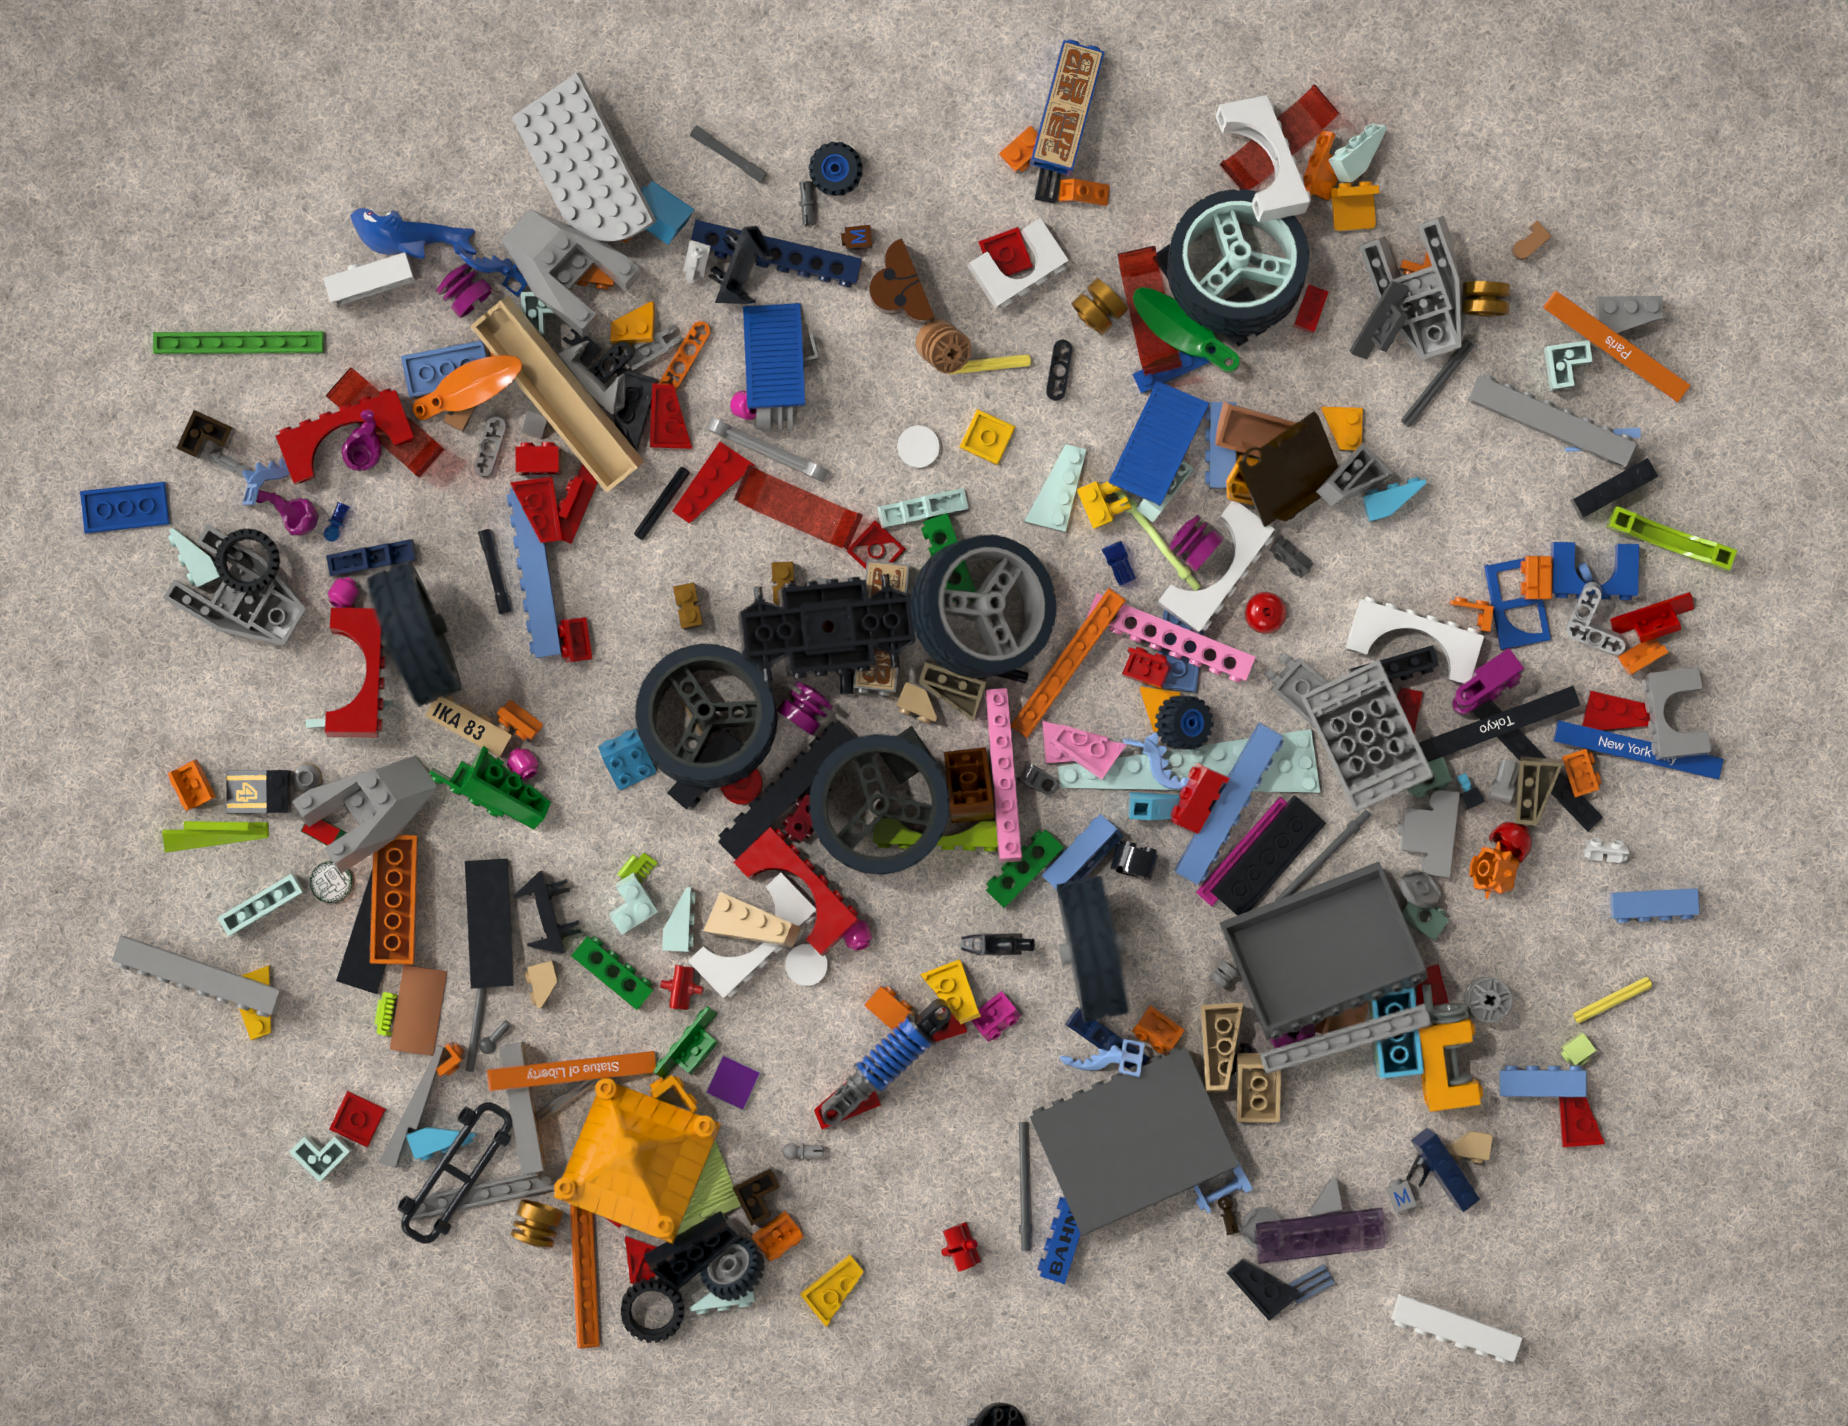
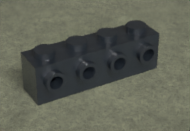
(1407, 664)

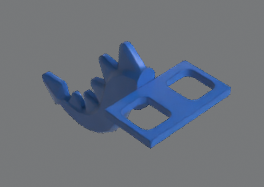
(494, 265)

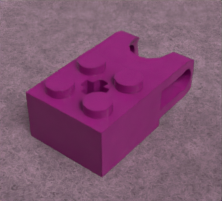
(1488, 682)

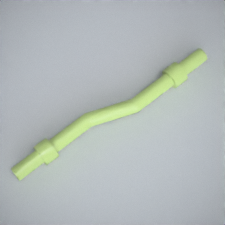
(1183, 571)

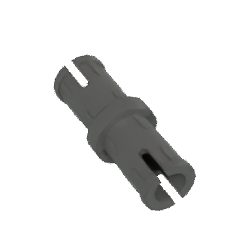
(807, 203)

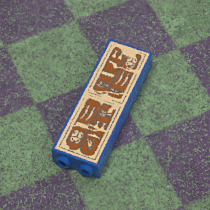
(1067, 107)

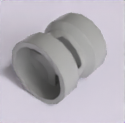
(1220, 978)

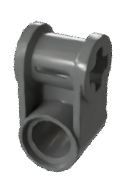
(1036, 778)

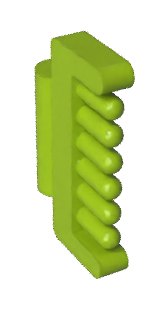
(635, 864)
(382, 1013)

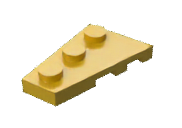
(952, 985)
(257, 1024)
(830, 1289)

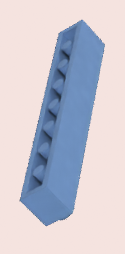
(535, 583)
(1234, 795)

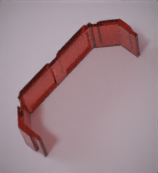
(1299, 125)
(1138, 270)
(416, 454)
(797, 508)

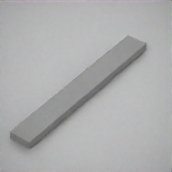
(1345, 1038)
(491, 1192)

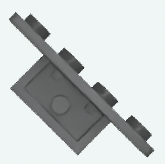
(1383, 322)

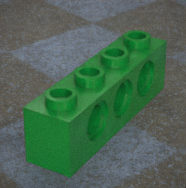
(942, 524)
(1051, 849)
(583, 955)

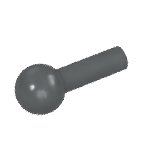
(488, 1044)

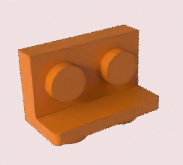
(1020, 150)
(1641, 655)
(1580, 772)
(1158, 1030)

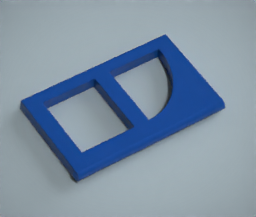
(1508, 634)

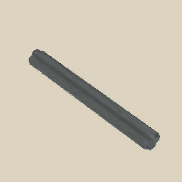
(1436, 384)

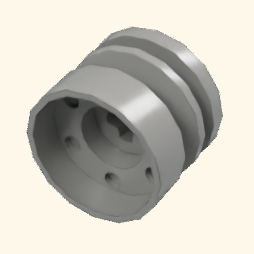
(766, 416)
(1475, 998)

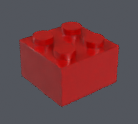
(538, 459)

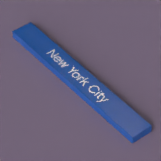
(1633, 749)

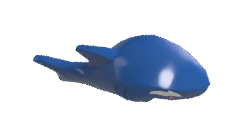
(394, 236)

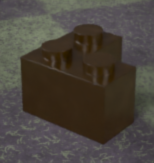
(200, 430)
(751, 1193)

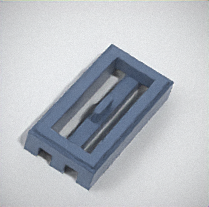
(1326, 1275)

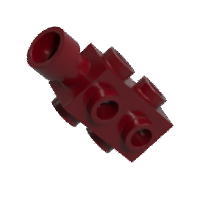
(800, 816)

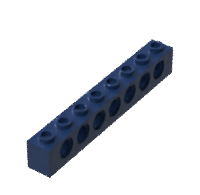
(851, 264)

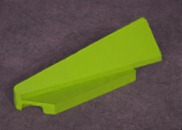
(206, 834)

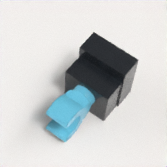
(1470, 797)

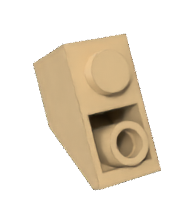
(916, 701)
(543, 981)
(1472, 1145)

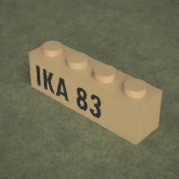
(469, 725)

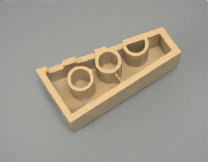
(743, 921)
(1220, 1039)

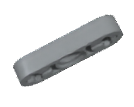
(479, 460)

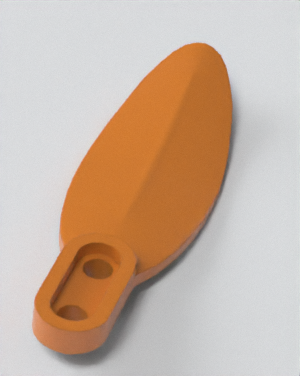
(469, 385)

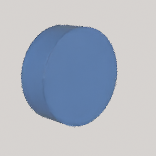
(1585, 573)

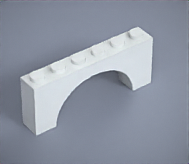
(1257, 121)
(1248, 537)
(1458, 644)
(727, 972)

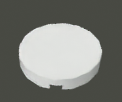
(918, 446)
(806, 965)

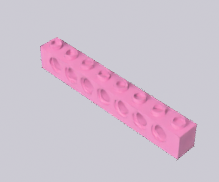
(1243, 660)
(1003, 775)

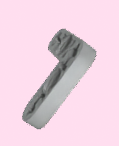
(1584, 622)

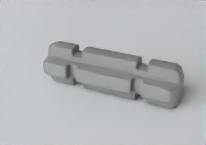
(228, 463)

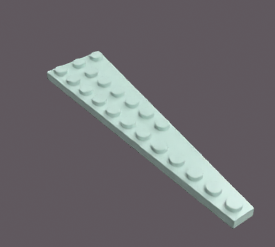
(1291, 769)

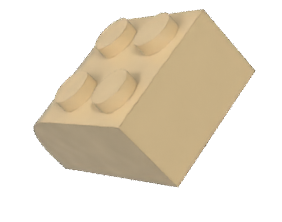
(1256, 1091)

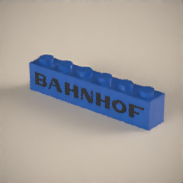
(1060, 1246)

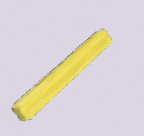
(995, 364)
(1612, 1000)

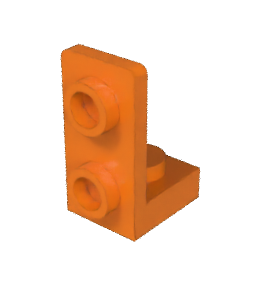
(1083, 191)
(1483, 620)

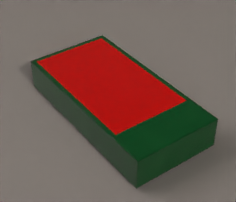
(323, 832)

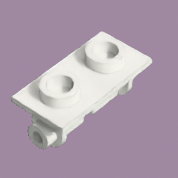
(696, 260)
(1615, 850)

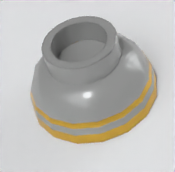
(306, 777)

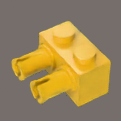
(1097, 507)

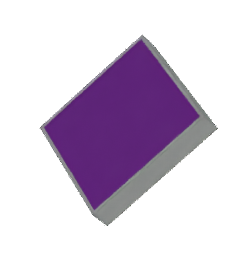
(733, 1082)

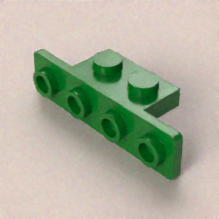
(456, 782)
(691, 1047)

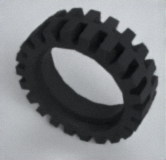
(273, 561)
(646, 1333)

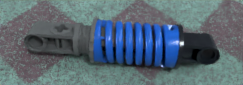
(888, 1061)

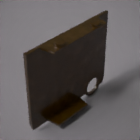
(1289, 470)

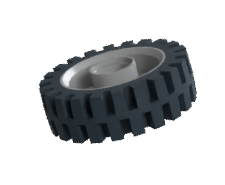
(734, 1271)

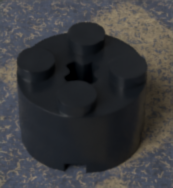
(1134, 861)

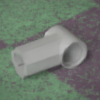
(1504, 784)

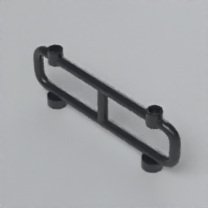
(469, 1118)

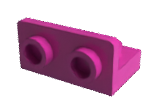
(996, 1016)

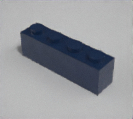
(1445, 1169)

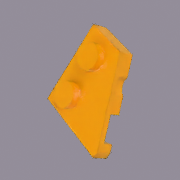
(635, 326)
(1345, 425)
(1153, 699)

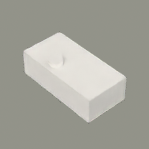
(369, 279)

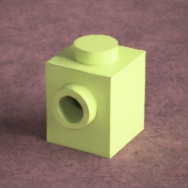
(1577, 1050)

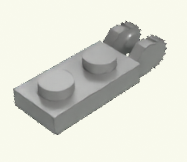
(649, 351)

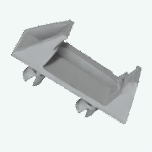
(610, 398)

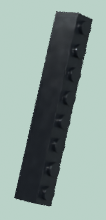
(783, 793)

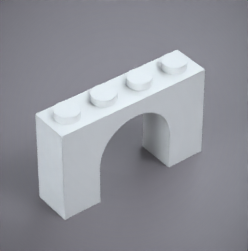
(1002, 289)

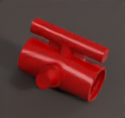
(681, 987)
(961, 1247)

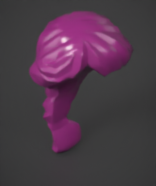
(363, 446)
(297, 514)

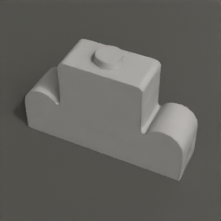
(1432, 832)

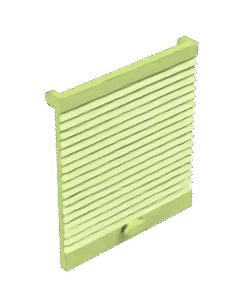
(712, 1192)

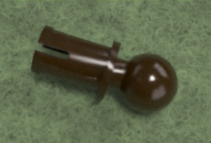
(1226, 1203)

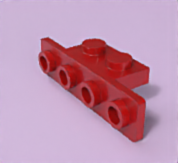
(576, 503)
(1654, 619)

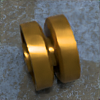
(1486, 299)

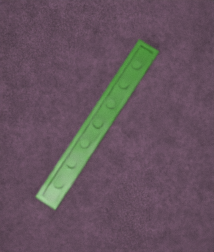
(238, 342)

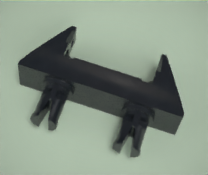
(747, 247)
(554, 931)
(997, 944)

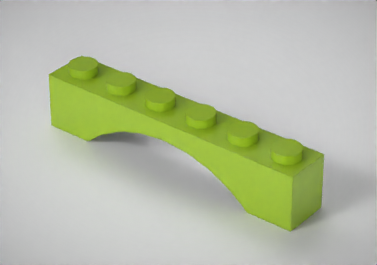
(1671, 539)
(891, 831)

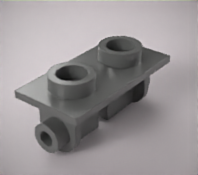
(1283, 552)

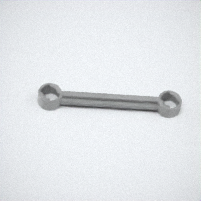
(771, 451)

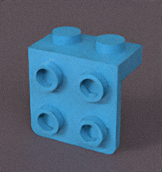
(627, 759)

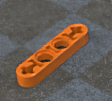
(688, 360)

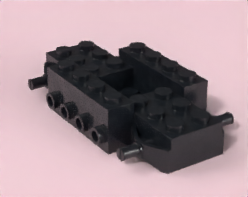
(796, 633)

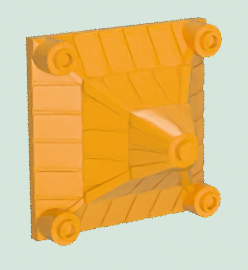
(637, 1160)

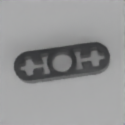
(616, 350)
(1067, 355)

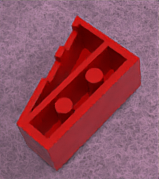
(1197, 797)

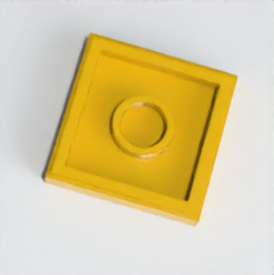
(987, 437)

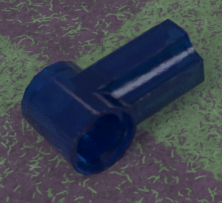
(1117, 559)

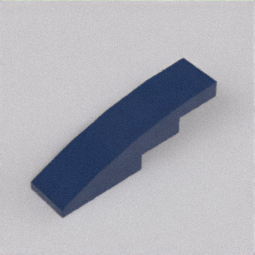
(371, 557)
(1100, 1035)

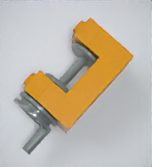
(1448, 1031)

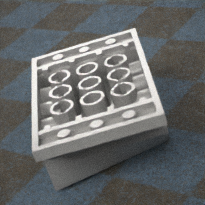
(1367, 736)

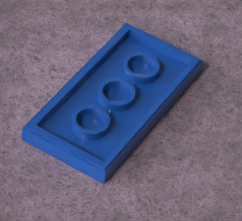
(124, 507)

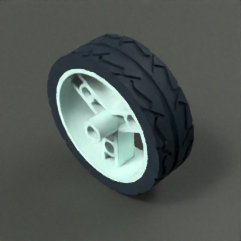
(1201, 299)

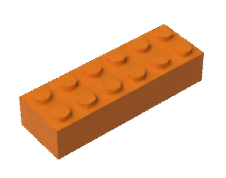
(394, 902)

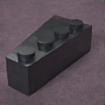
(692, 1250)

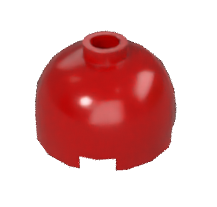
(1256, 615)
(1513, 838)

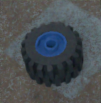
(835, 168)
(1184, 722)

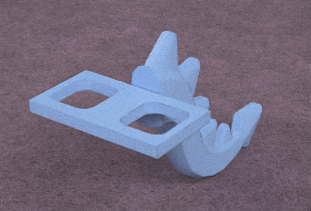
(1156, 761)
(1105, 1057)

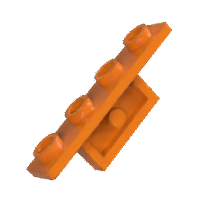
(1319, 174)

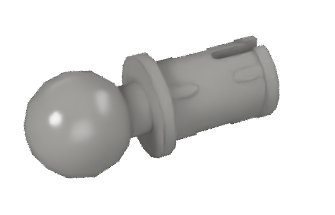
(792, 1151)

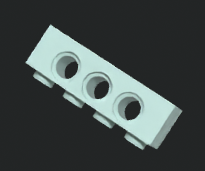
(261, 904)

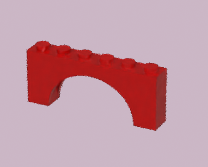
(302, 442)
(362, 714)
(773, 853)

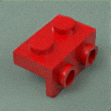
(575, 640)
(1147, 667)

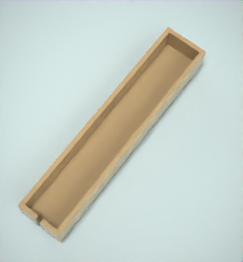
(559, 394)

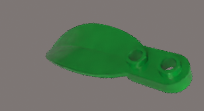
(1179, 331)

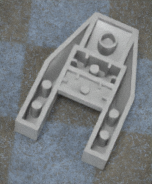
(556, 257)
(1433, 292)
(258, 615)
(378, 799)

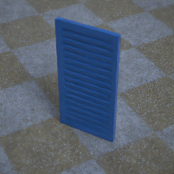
(773, 356)
(1158, 443)

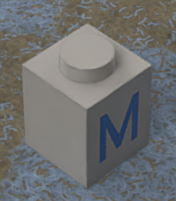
(1400, 1195)

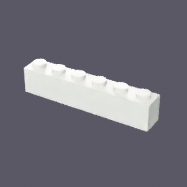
(1456, 1328)

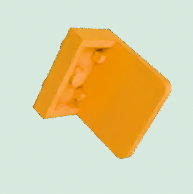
(1354, 206)
(661, 1085)

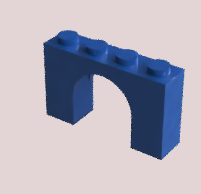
(1622, 582)

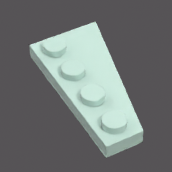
(1058, 493)

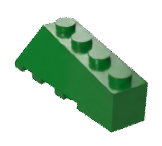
(504, 790)

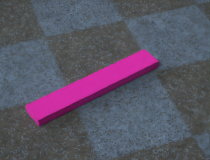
(1204, 890)

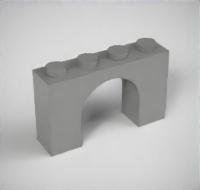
(1666, 741)

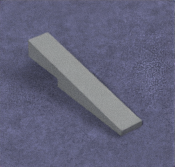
(413, 1112)

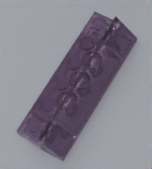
(1319, 1235)

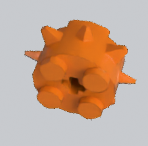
(1494, 870)

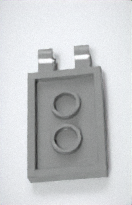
(1295, 681)

